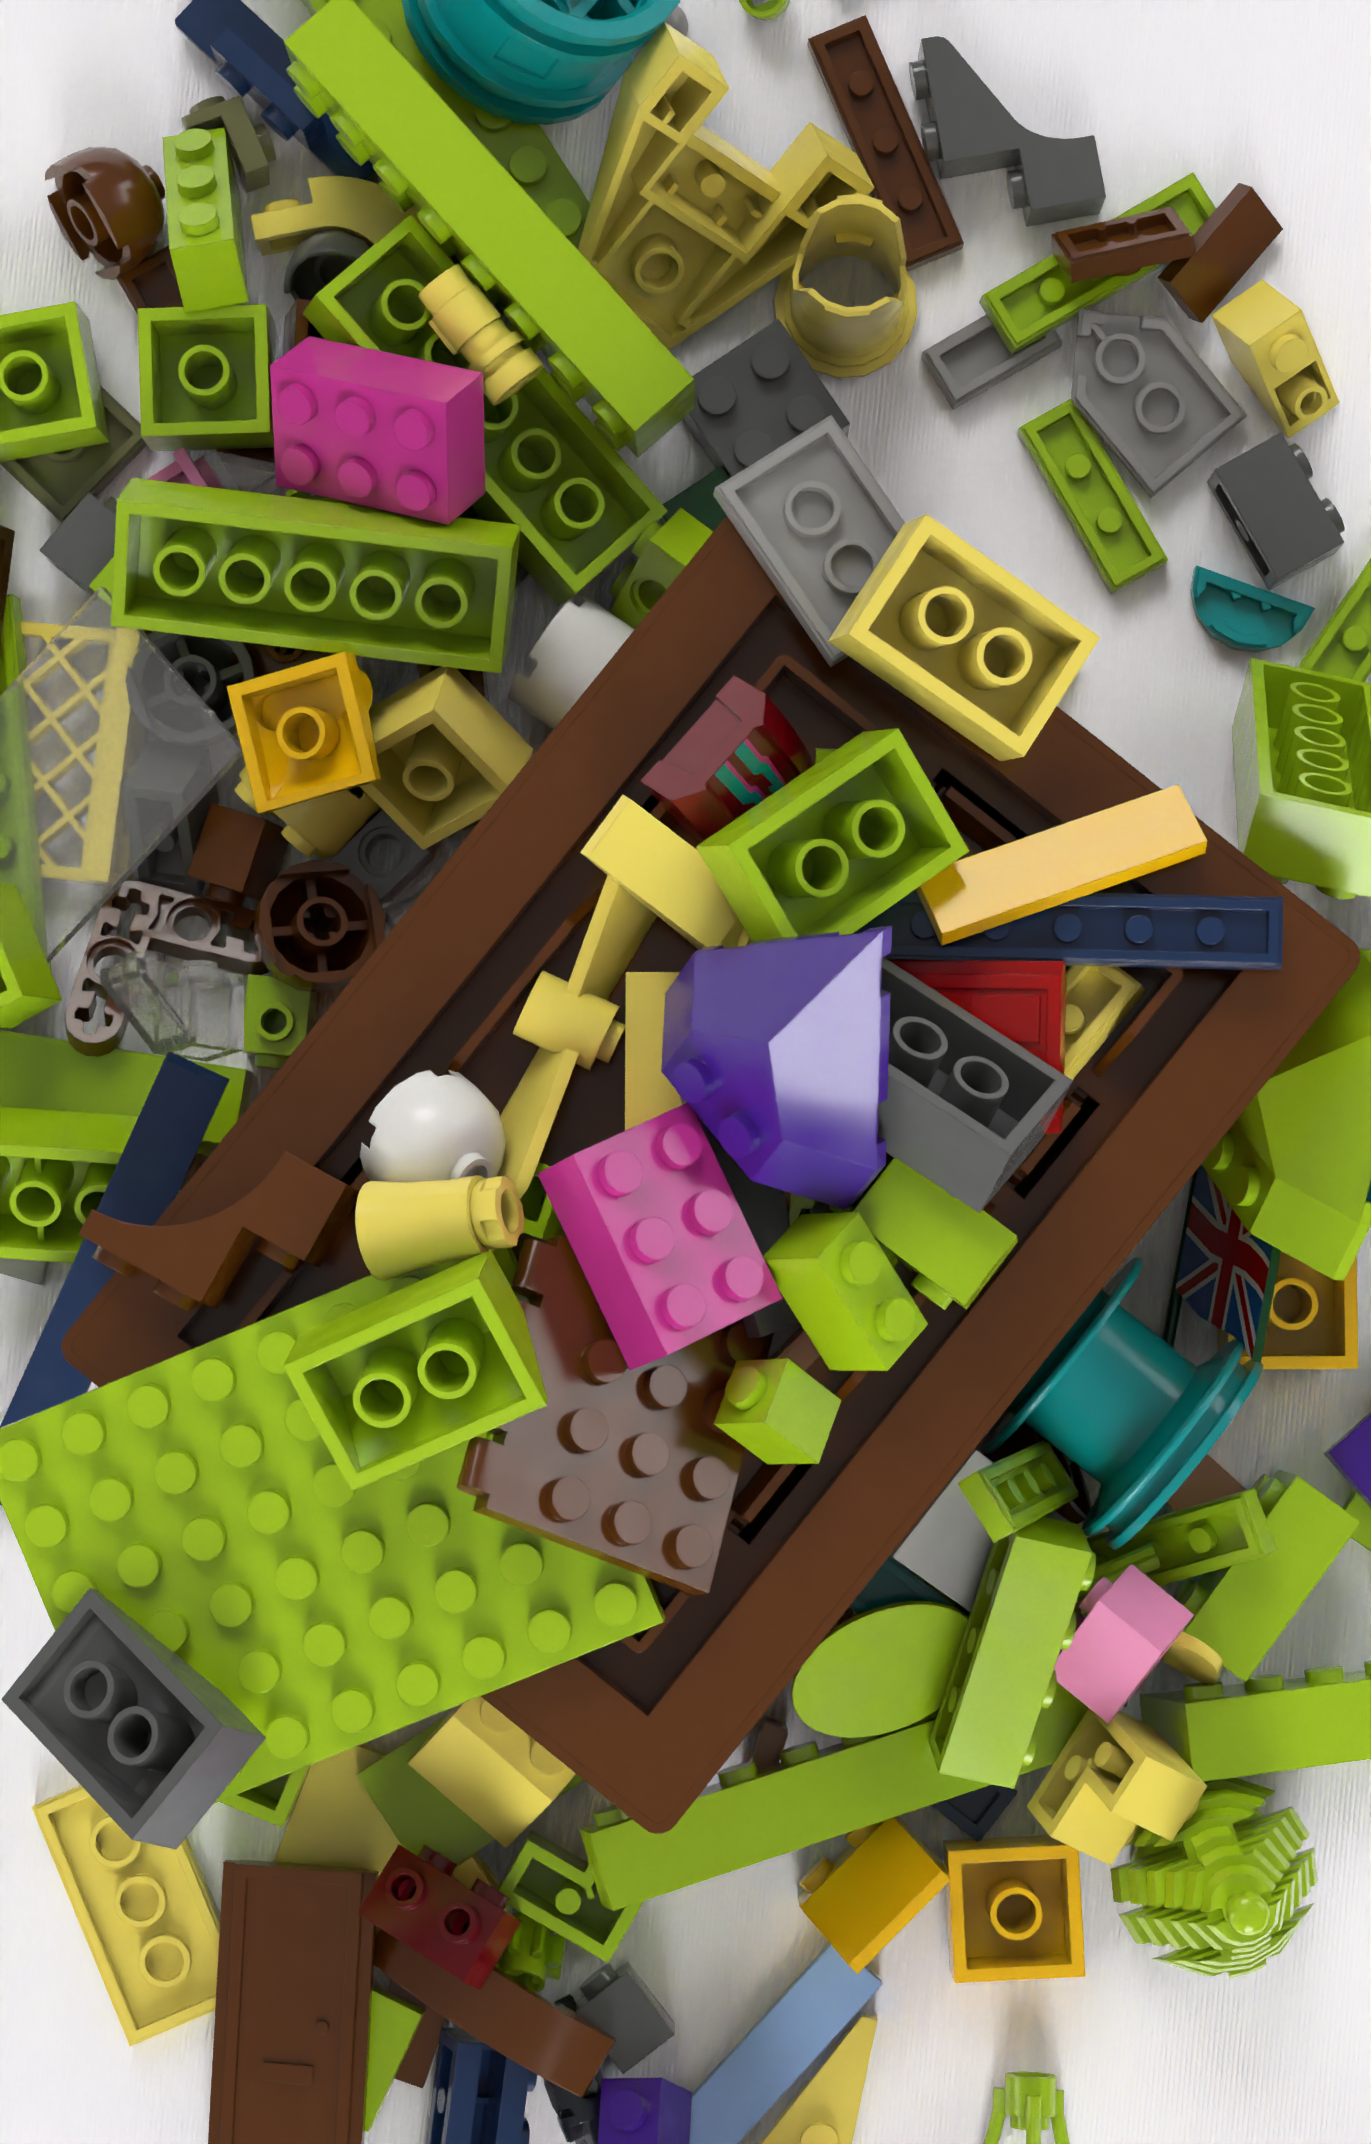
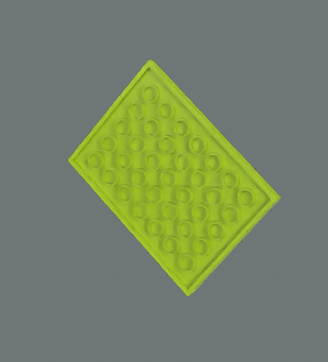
(242, 1550)

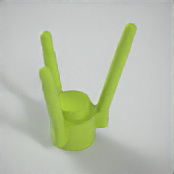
(1029, 2102)

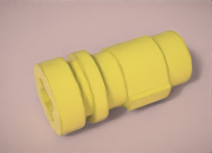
(474, 327)

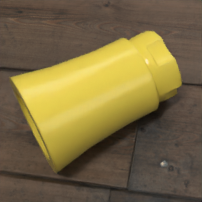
(434, 1222)

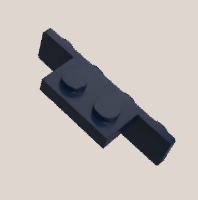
(255, 63)

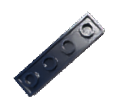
(477, 2094)

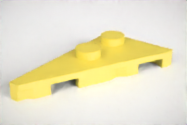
(830, 2102)

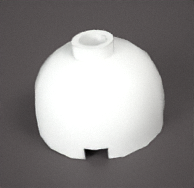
(434, 1132)

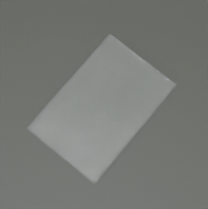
(97, 767)

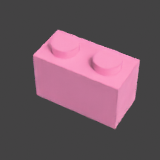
(1119, 1641)

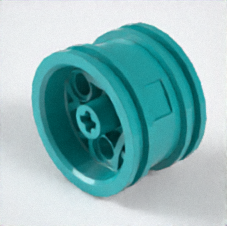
(533, 56)

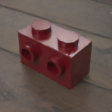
(439, 1915)

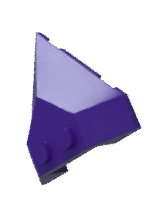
(787, 1057)

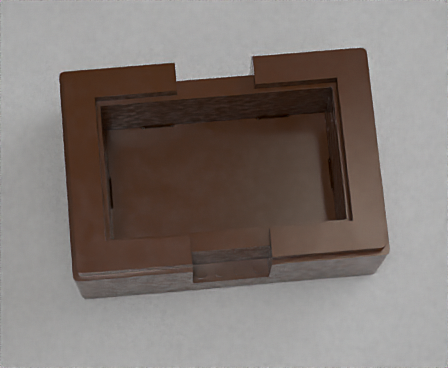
(516, 898)

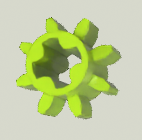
(533, 1954)

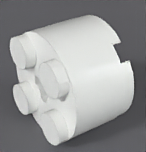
(568, 659)

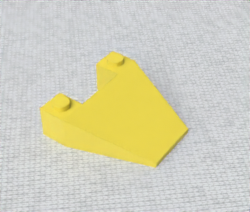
(686, 216)

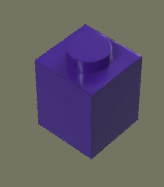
(644, 2112)

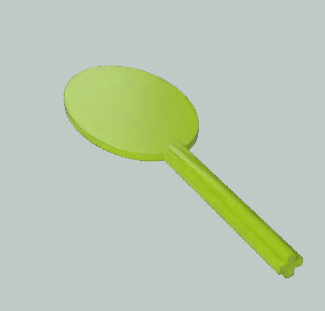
(897, 1662)

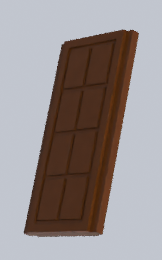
(292, 2005)

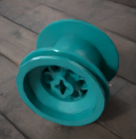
(1128, 1408)

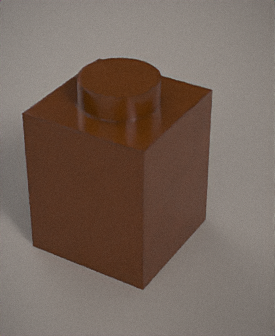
(237, 855)

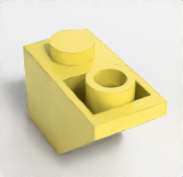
(1276, 356)

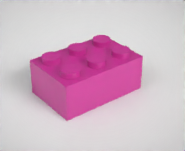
(378, 429)
(659, 1236)

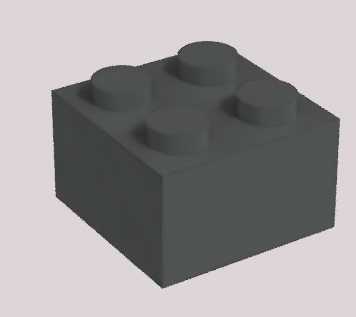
(757, 400)

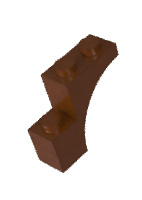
(292, 1210)

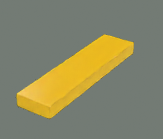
(1062, 864)

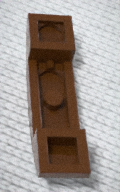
(503, 2016)

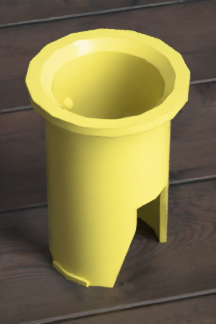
(842, 338)

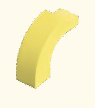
(337, 205)

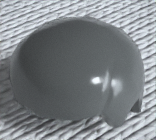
(320, 261)

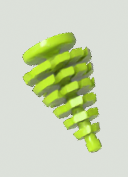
(1220, 1884)

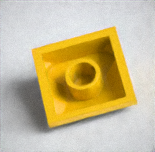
(306, 731)

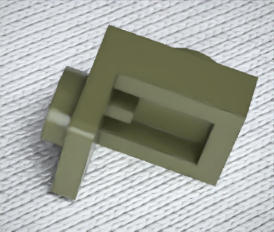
(248, 145)

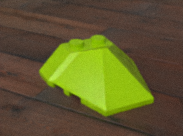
(1303, 1144)

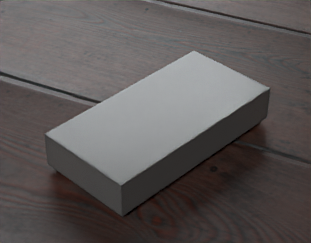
(979, 360)

